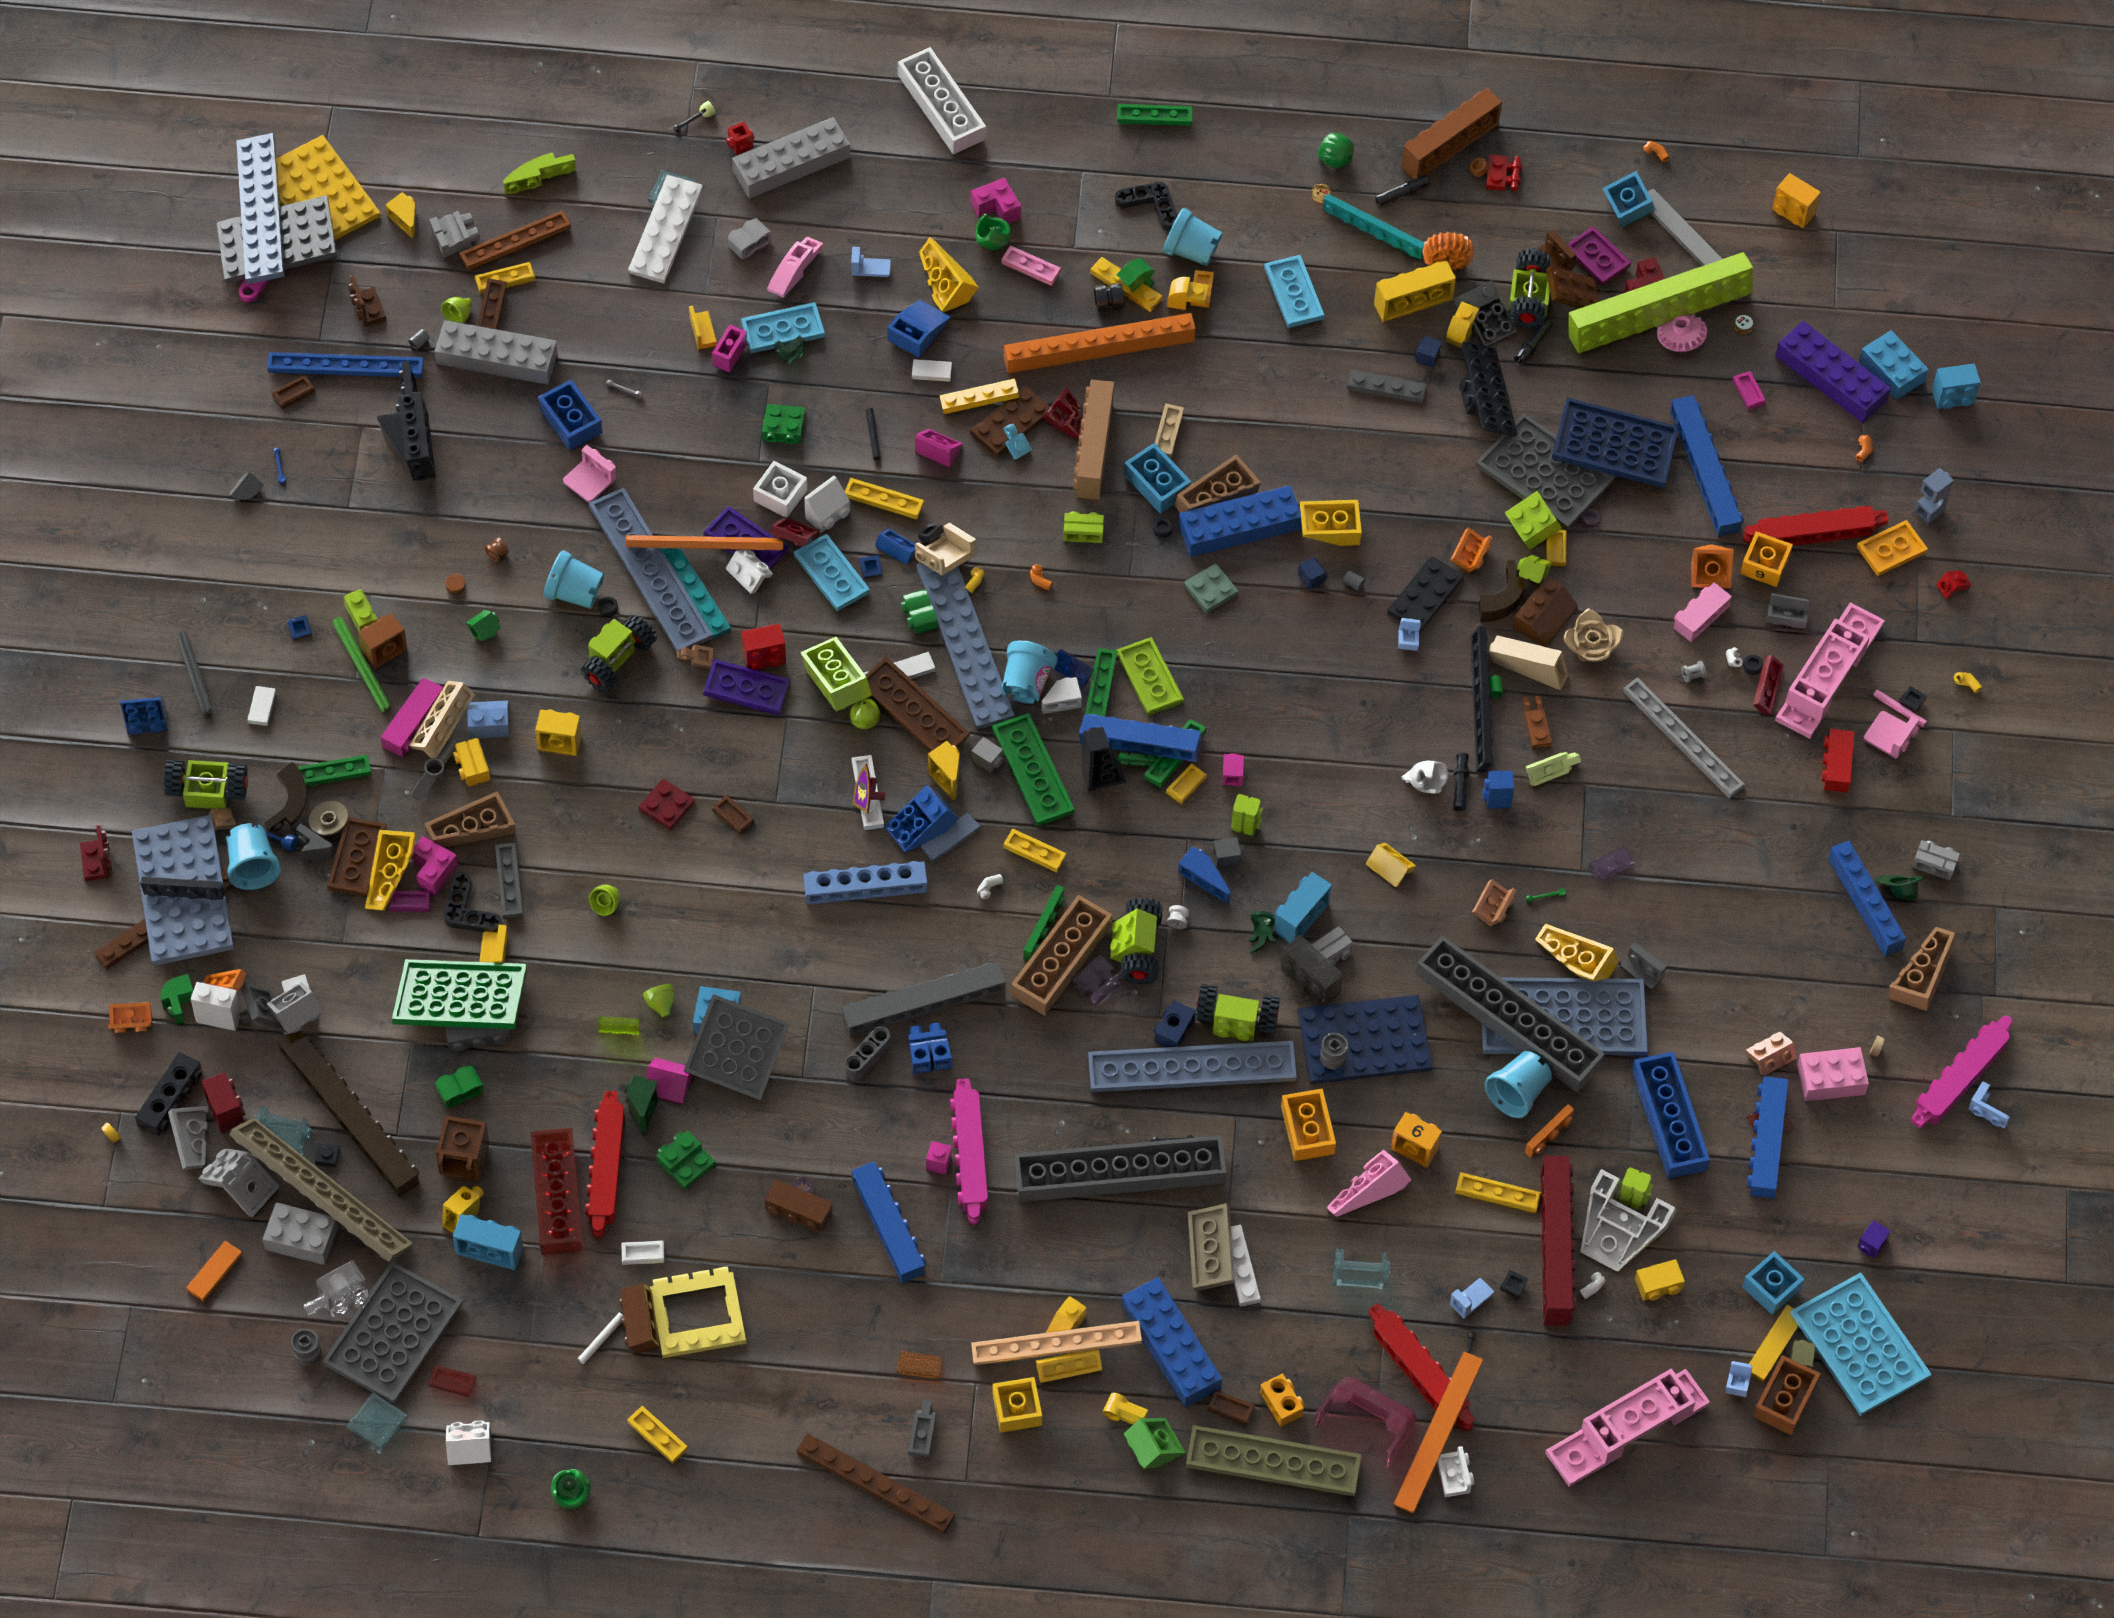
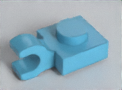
(1017, 443)

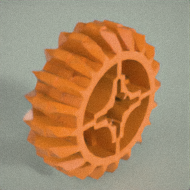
(1449, 247)

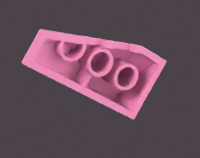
(1380, 1179)

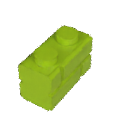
(1083, 527)
(1534, 568)
(359, 609)
(1246, 815)
(1635, 1189)

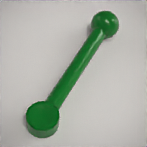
(1561, 892)

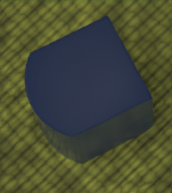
(1428, 351)
(1312, 573)

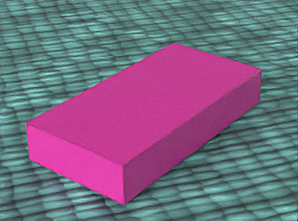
(1749, 390)

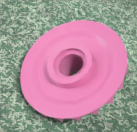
(1683, 333)

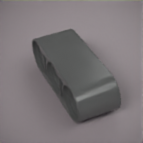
(863, 1061)

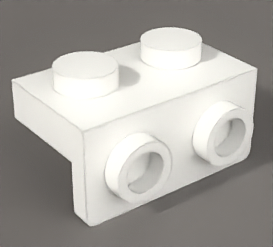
(748, 570)
(1455, 1473)

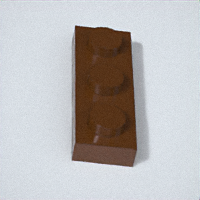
(492, 303)

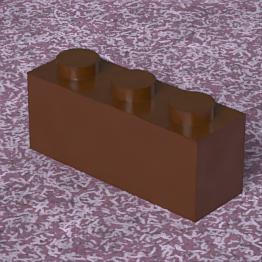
(798, 1206)
(639, 1318)

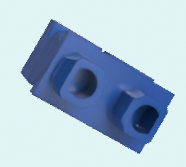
(928, 1045)

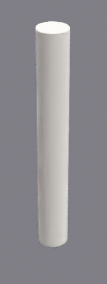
(600, 1338)

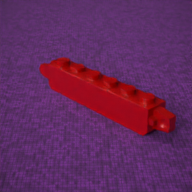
(1820, 526)
(606, 1163)
(1414, 1360)

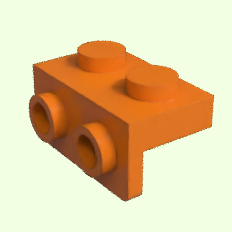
(1471, 550)
(130, 1016)

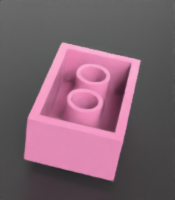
(1832, 1074)

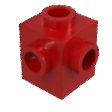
(740, 138)

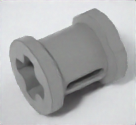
(1687, 672)

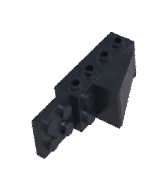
(409, 429)

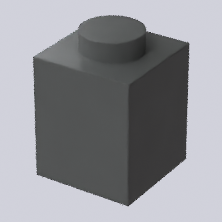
(1227, 852)

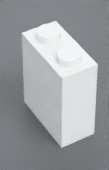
(216, 1006)

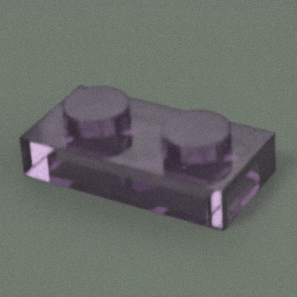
(1611, 863)

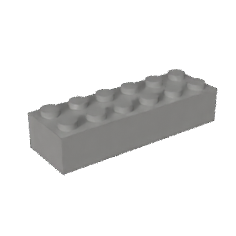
(791, 157)
(496, 352)

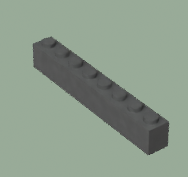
(923, 998)

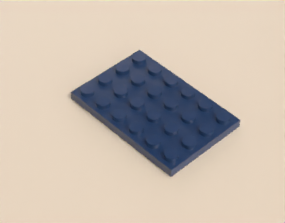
(1615, 442)
(1381, 1036)

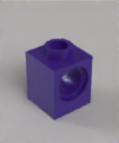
(1873, 1239)

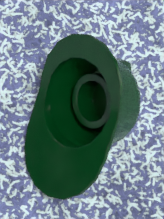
(1901, 887)

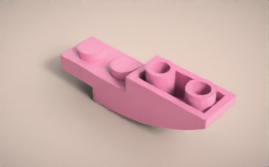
(792, 266)

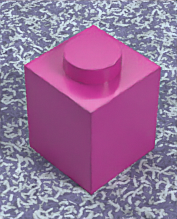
(1233, 769)
(938, 1157)

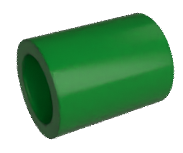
(1495, 684)

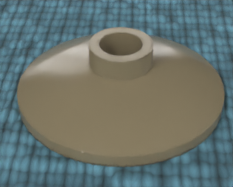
(324, 813)

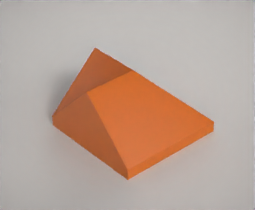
(1711, 565)

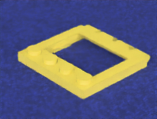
(703, 1338)

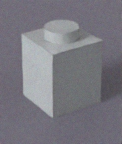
(987, 755)

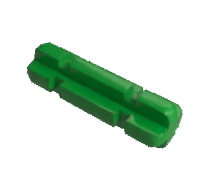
(1136, 759)

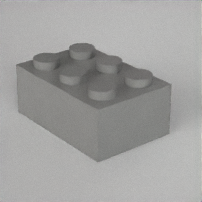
(300, 1233)

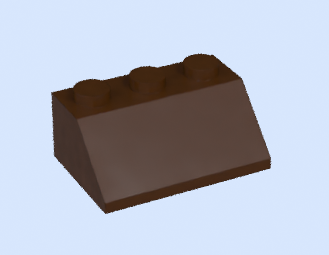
(1545, 612)

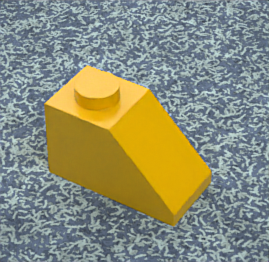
(403, 213)
(1068, 1316)

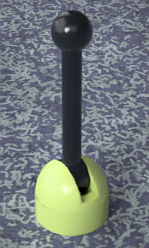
(706, 110)

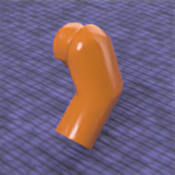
(1658, 149)
(1867, 448)
(1037, 577)

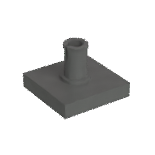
(257, 1008)

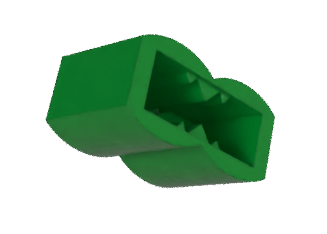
(919, 611)
(459, 1086)

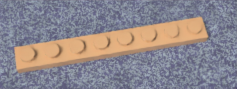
(1056, 1343)

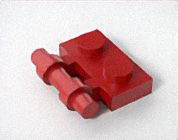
(1497, 173)

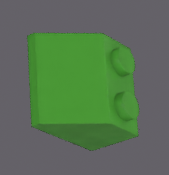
(1154, 1442)

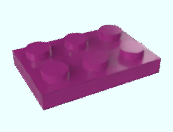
(1598, 256)

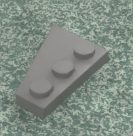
(189, 1133)

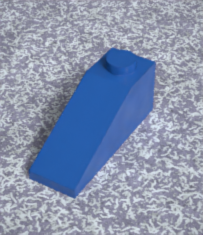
(1200, 870)

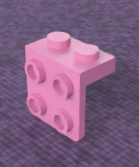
(591, 475)
(1891, 733)

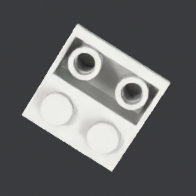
(468, 1443)

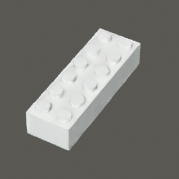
(941, 100)

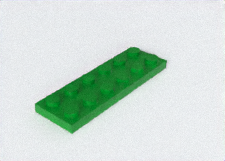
(1033, 769)

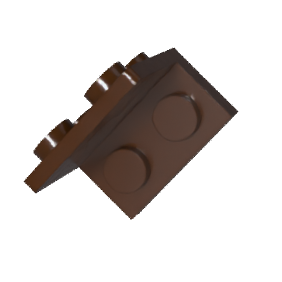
(1561, 254)
(366, 303)

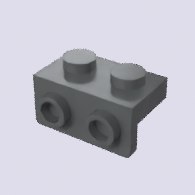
(1788, 611)

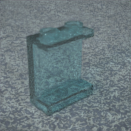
(289, 1130)
(1360, 1273)

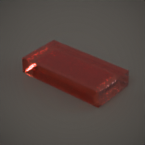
(452, 1381)

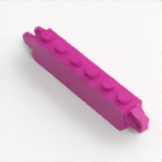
(1963, 1073)
(970, 1150)

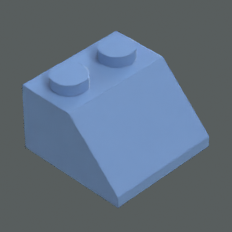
(488, 719)

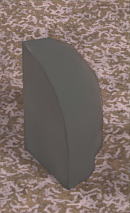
(246, 487)

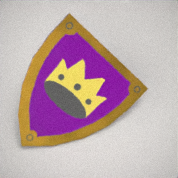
(865, 790)

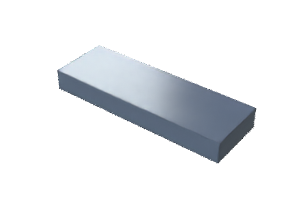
(956, 834)

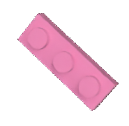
(1031, 265)

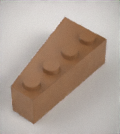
(1222, 484)
(472, 823)
(1923, 973)

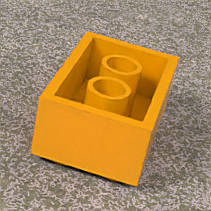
(1308, 1124)

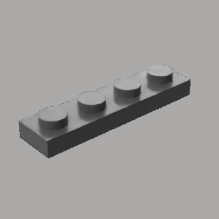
(1386, 386)
(509, 880)

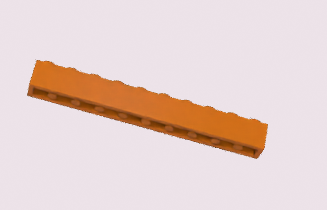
(1099, 343)

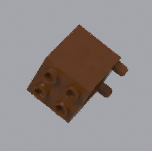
(462, 1148)

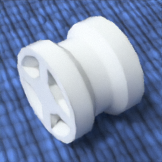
(1178, 917)

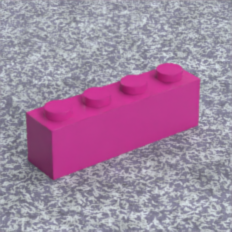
(410, 717)

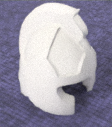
(1427, 776)

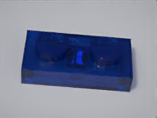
(1073, 667)

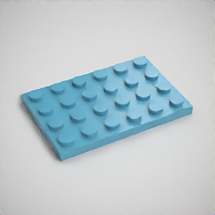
(1860, 1344)

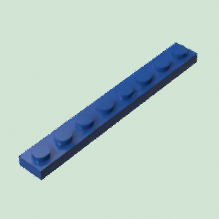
(341, 364)

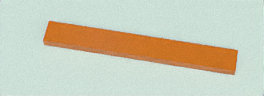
(694, 542)
(1438, 1432)

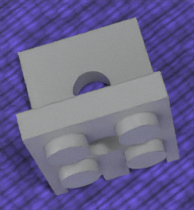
(234, 1172)

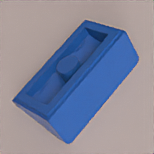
(896, 546)

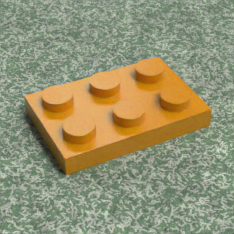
(1892, 548)

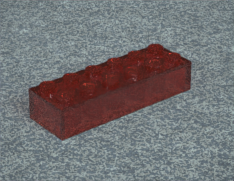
(556, 1191)

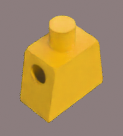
(462, 1202)

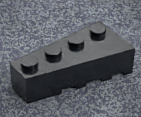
(1100, 761)

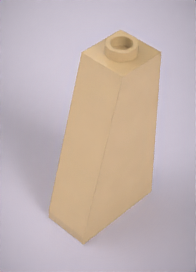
(1530, 660)

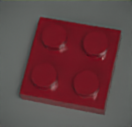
(794, 531)
(666, 804)

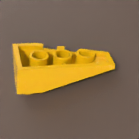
(947, 278)
(390, 861)
(1578, 953)

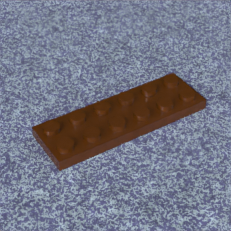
(913, 707)

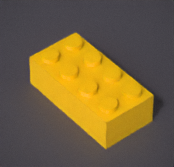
(1414, 291)

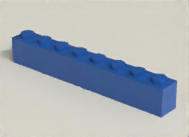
(1706, 465)

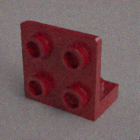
(96, 857)

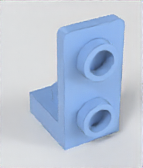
(868, 267)
(1980, 1108)
(1470, 1298)

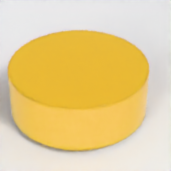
(110, 1132)

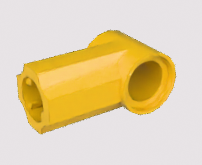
(1119, 1408)

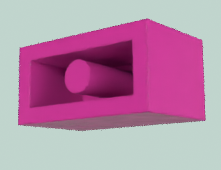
(729, 348)

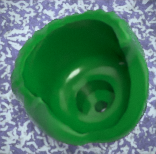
(1336, 150)
(992, 233)
(570, 1494)

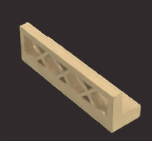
(445, 719)

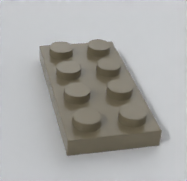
(1211, 1247)

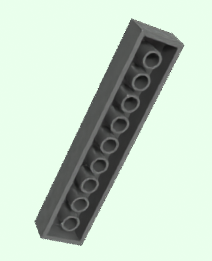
(1509, 1013)
(1120, 1168)

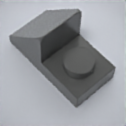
(315, 846)

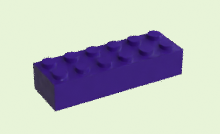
(1832, 371)

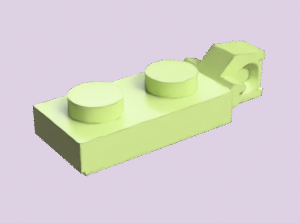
(1551, 767)

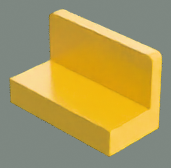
(702, 329)
(1389, 864)
(494, 945)

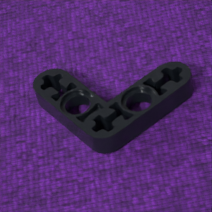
(1152, 196)
(464, 914)

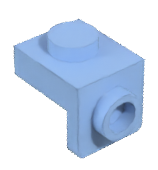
(1409, 634)
(1739, 1379)

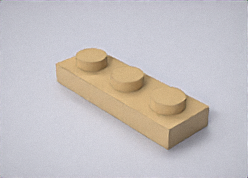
(1169, 428)

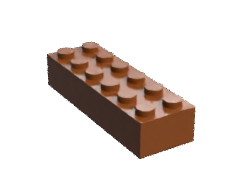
(1451, 134)

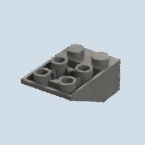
(1493, 318)

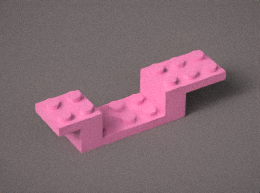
(1826, 669)
(1625, 1420)

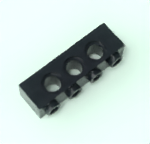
(180, 1067)

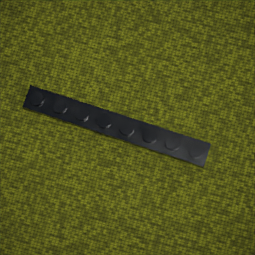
(1481, 702)

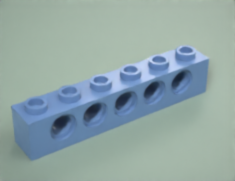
(858, 890)

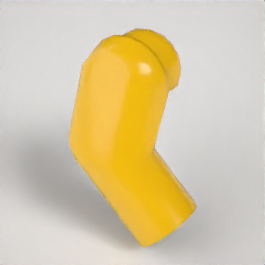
(978, 575)
(1967, 679)

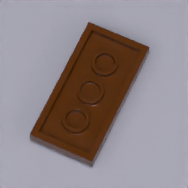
(1023, 412)
(355, 857)

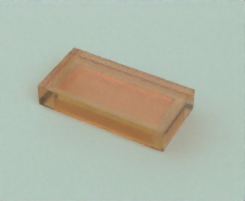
(919, 1364)

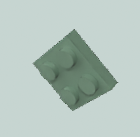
(1211, 588)

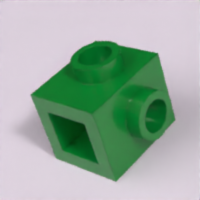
(484, 625)

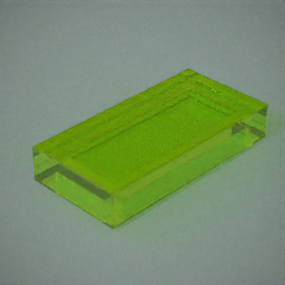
(618, 1025)

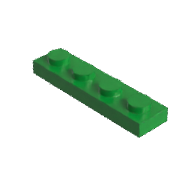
(1154, 114)
(1101, 682)
(1165, 767)
(335, 770)
(1048, 916)

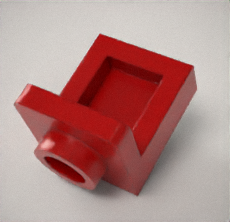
(1952, 582)

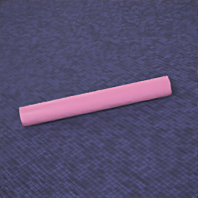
(1898, 707)

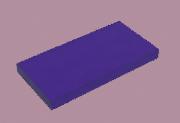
(733, 524)
(746, 687)

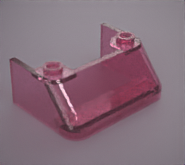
(1398, 1417)

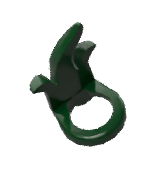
(1263, 927)

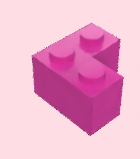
(996, 197)
(436, 865)

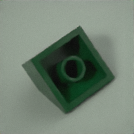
(642, 1101)

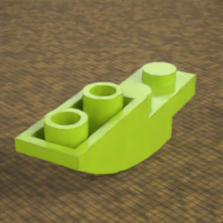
(530, 174)

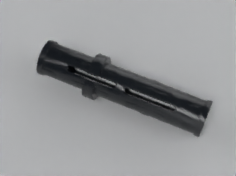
(1408, 187)
(1529, 346)
(1461, 774)

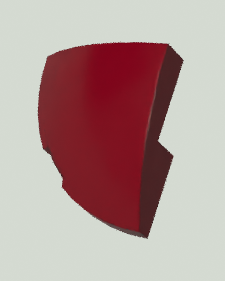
(1065, 414)

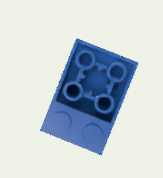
(916, 327)
(144, 715)
(921, 820)

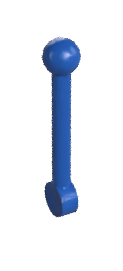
(282, 479)

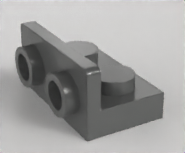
(1643, 966)

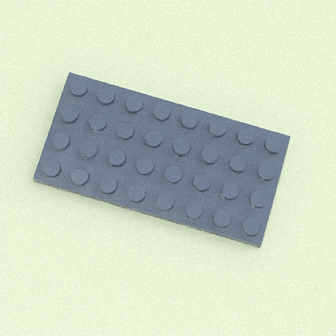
(180, 925)
(1602, 1012)

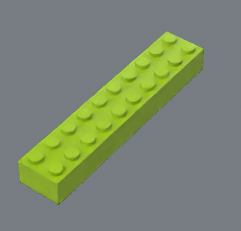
(1660, 302)

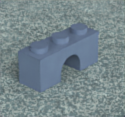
(1936, 492)

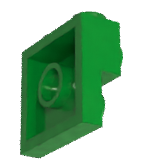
(783, 424)
(684, 1159)

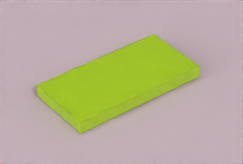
(1149, 676)

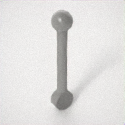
(638, 394)

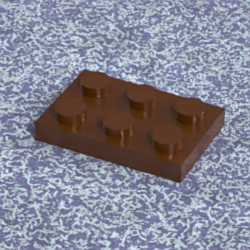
(1571, 288)

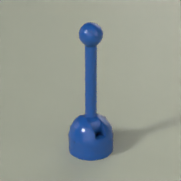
(288, 842)

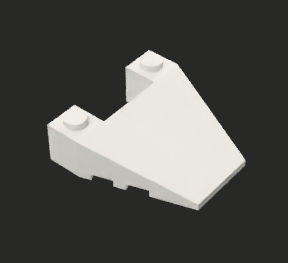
(1616, 1232)

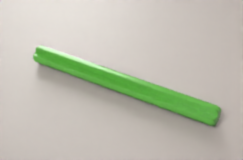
(361, 664)

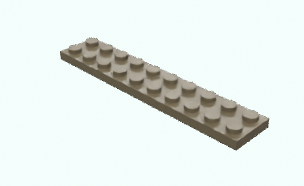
(321, 1189)

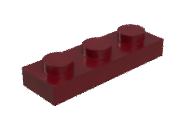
(1768, 685)

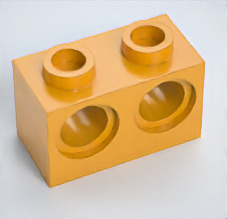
(1277, 1401)

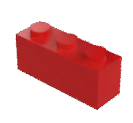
(1838, 760)

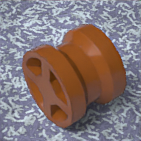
(496, 550)

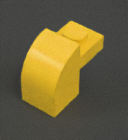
(1185, 291)
(1461, 324)

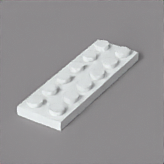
(665, 229)

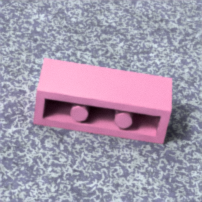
(1702, 612)

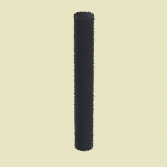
(873, 434)

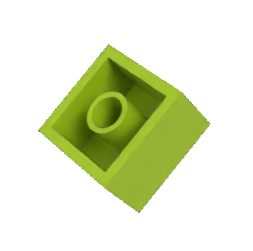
(1533, 520)

